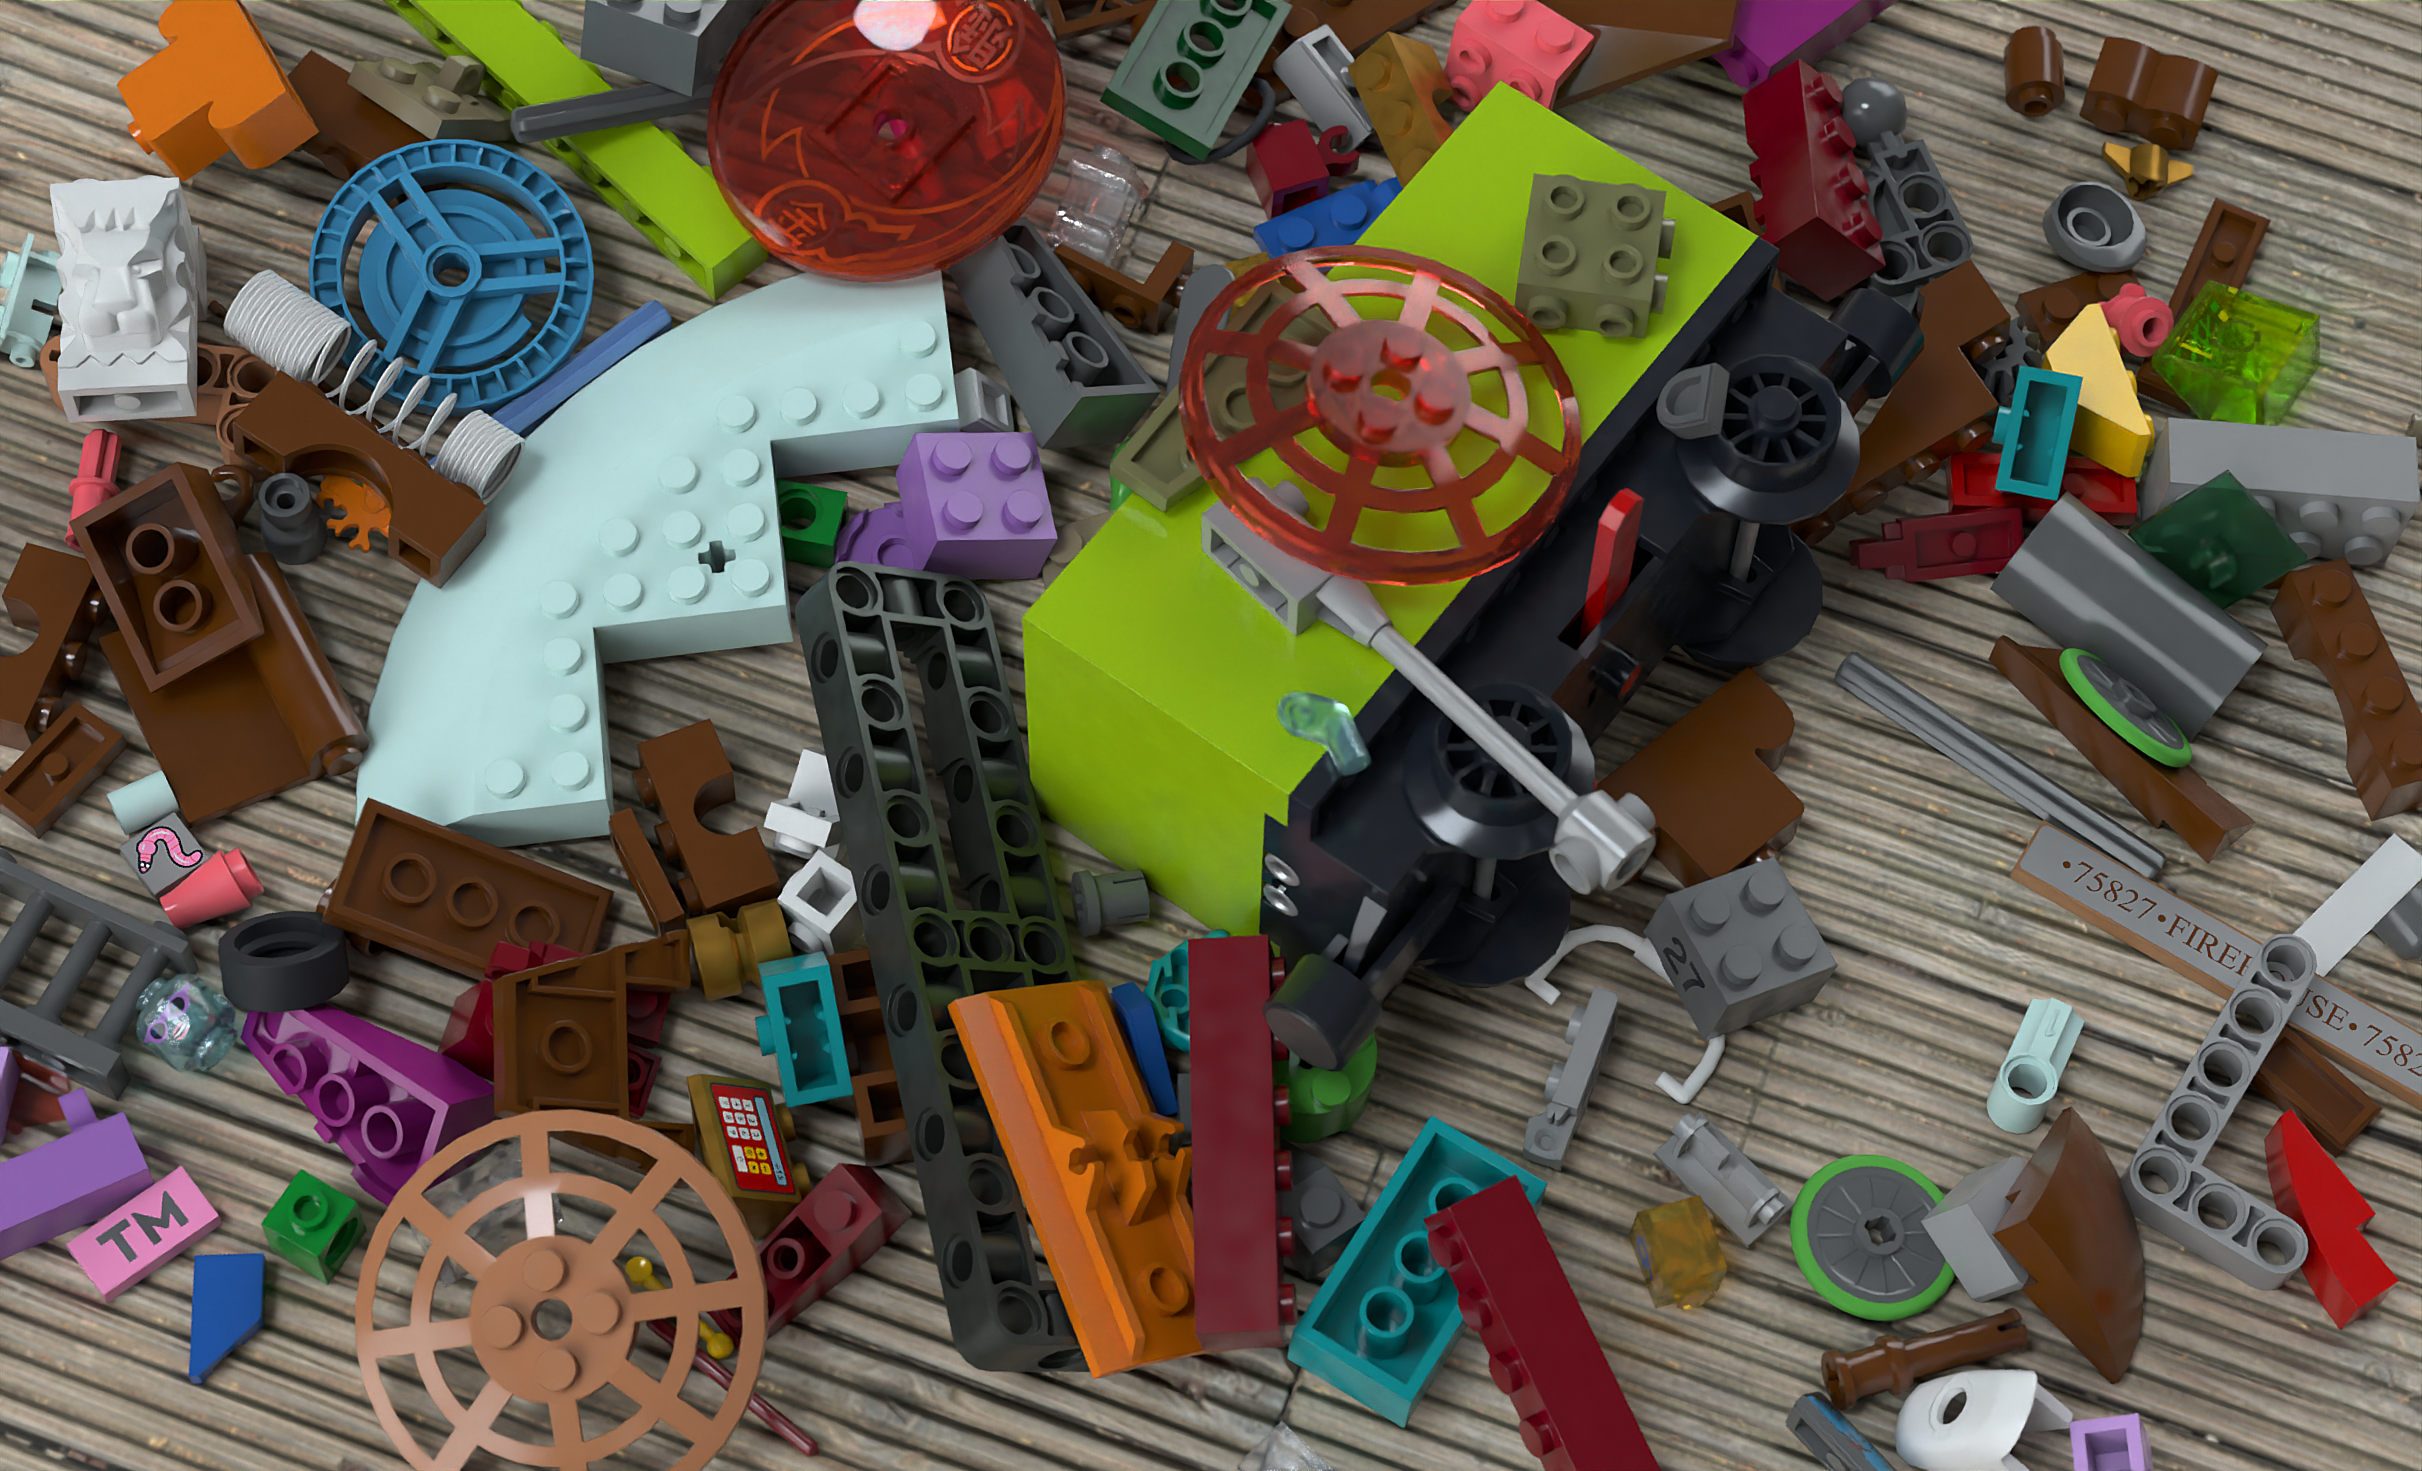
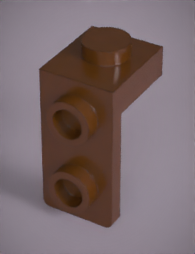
(1127, 299)

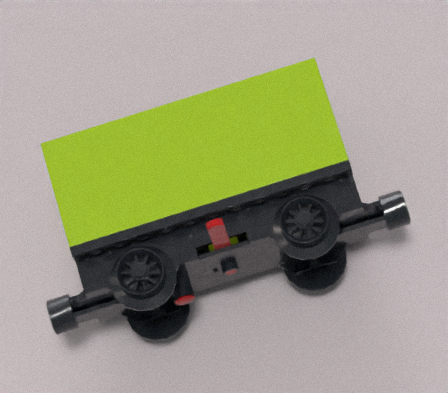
(1166, 676)

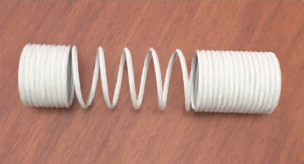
(308, 340)

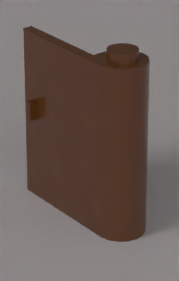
(249, 719)

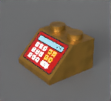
(745, 1147)

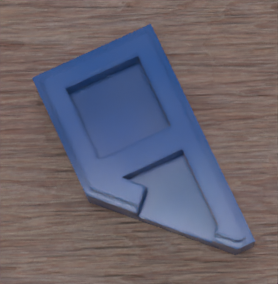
(1143, 1035)
(225, 1308)

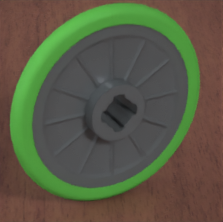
(2125, 708)
(1834, 1244)

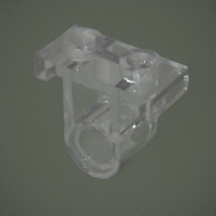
(1097, 203)

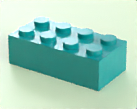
(1387, 1304)

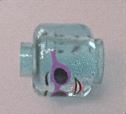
(186, 1023)

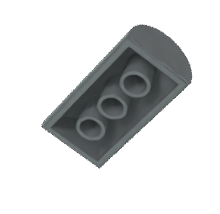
(2130, 611)

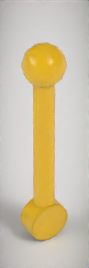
(641, 1274)

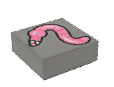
(163, 855)

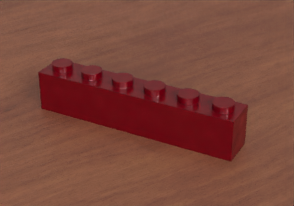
(1237, 1146)
(1536, 1334)

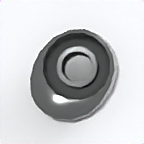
(2095, 228)

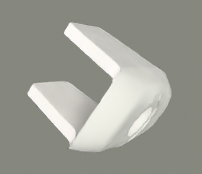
(1980, 1438)

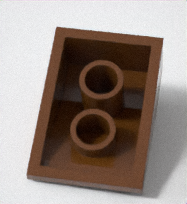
(171, 572)

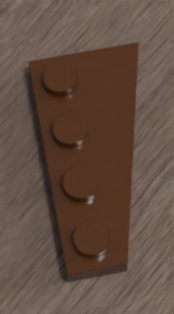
(1354, 23)

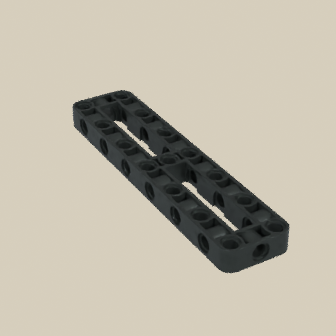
(916, 938)

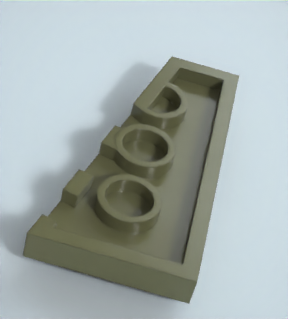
(1157, 457)

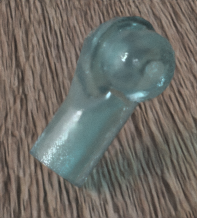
(1325, 723)

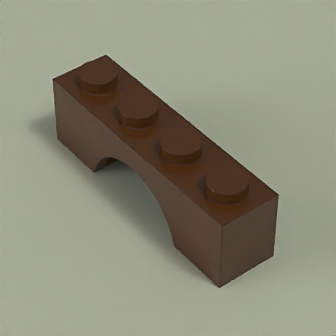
(302, 433)
(2334, 628)

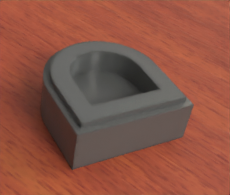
(1694, 401)

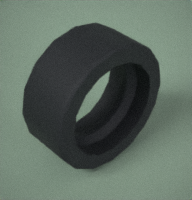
(283, 962)

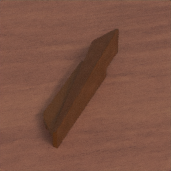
(2153, 788)

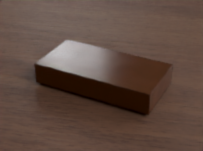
(645, 873)
(2316, 1091)

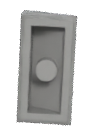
(1319, 79)

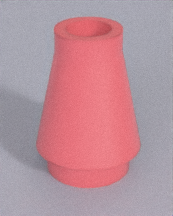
(213, 890)

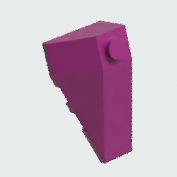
(371, 1092)

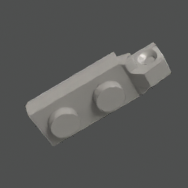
(1572, 1084)

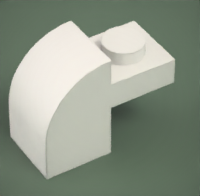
(810, 814)

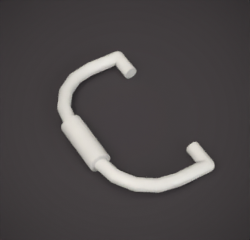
(1648, 956)

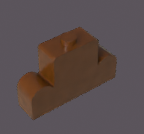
(1716, 783)

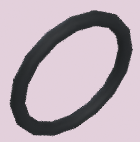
(1240, 141)

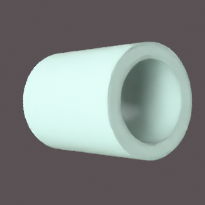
(143, 802)

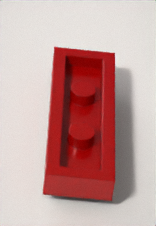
(2106, 492)

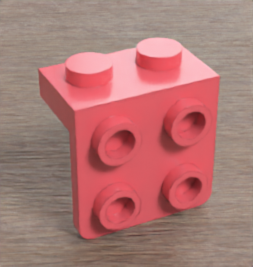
(1515, 44)

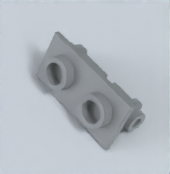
(1723, 1177)

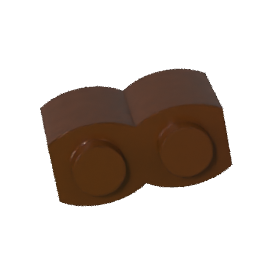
(2148, 93)

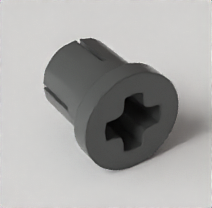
(1108, 899)

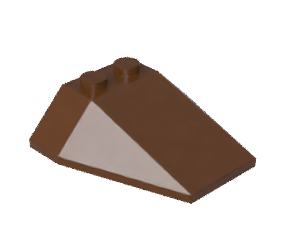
(1641, 39)

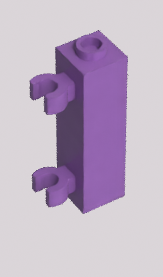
(70, 1178)

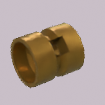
(730, 949)

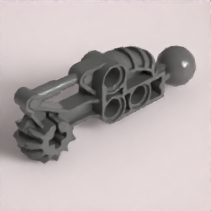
(1907, 178)

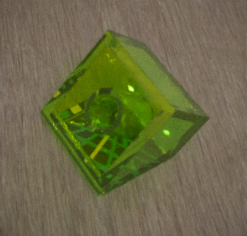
(2240, 356)

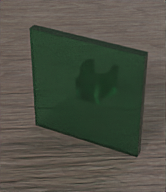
(2219, 541)

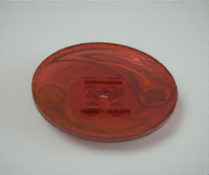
(804, 112)

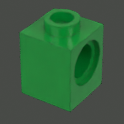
(824, 508)
(314, 1226)

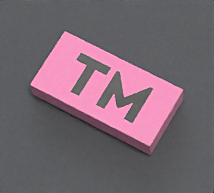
(144, 1234)

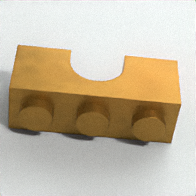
(1400, 90)

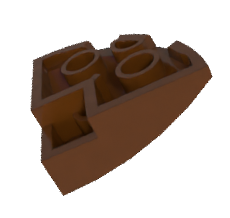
(2078, 1244)

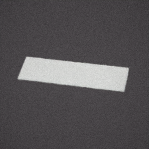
(2361, 902)

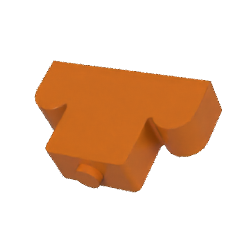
(213, 92)

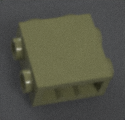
(1593, 256)

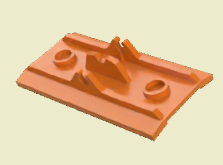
(1090, 1166)

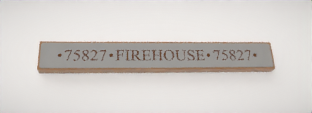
(2217, 956)

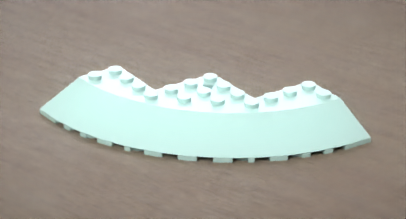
(641, 536)

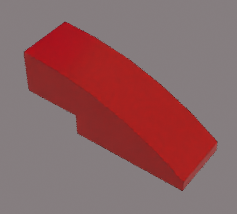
(2319, 1197)

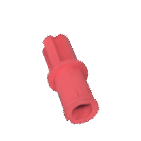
(95, 476)

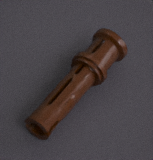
(1895, 1363)

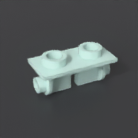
(28, 282)

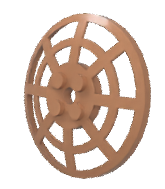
(582, 1276)

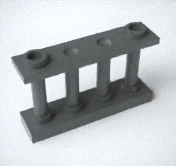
(37, 1030)

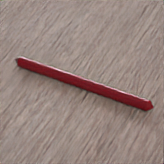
(757, 1405)

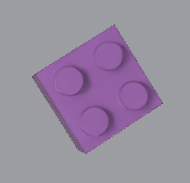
(976, 504)

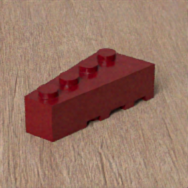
(1810, 182)

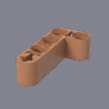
(229, 380)

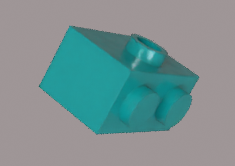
(2037, 432)
(803, 1029)

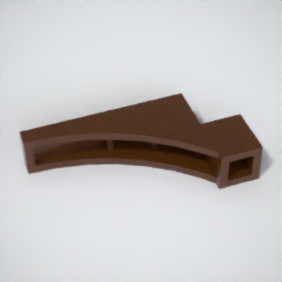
(1935, 404)

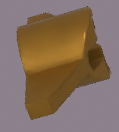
(2145, 168)

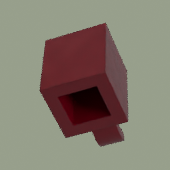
(1292, 169)

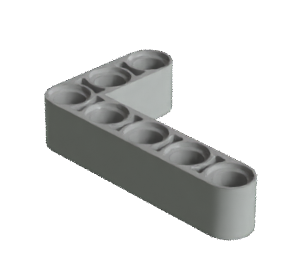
(2209, 1109)

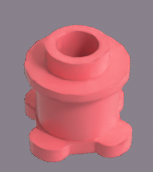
(2138, 319)

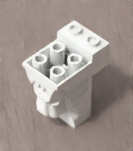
(129, 299)

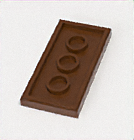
(455, 894)

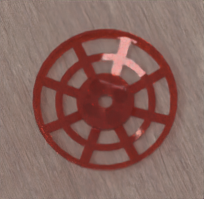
(1374, 426)

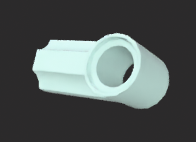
(2034, 1064)

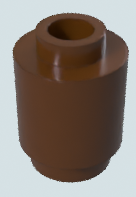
(2034, 71)

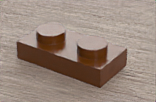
(2056, 305)
(58, 769)

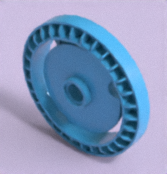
(462, 231)

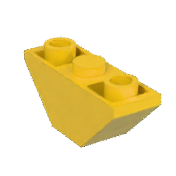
(2108, 415)

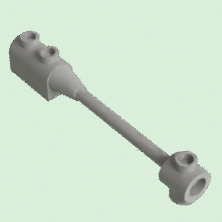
(1594, 834)

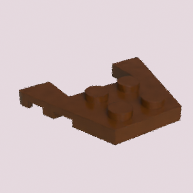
(566, 1039)

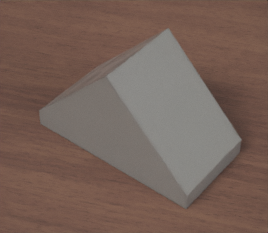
(1964, 1230)

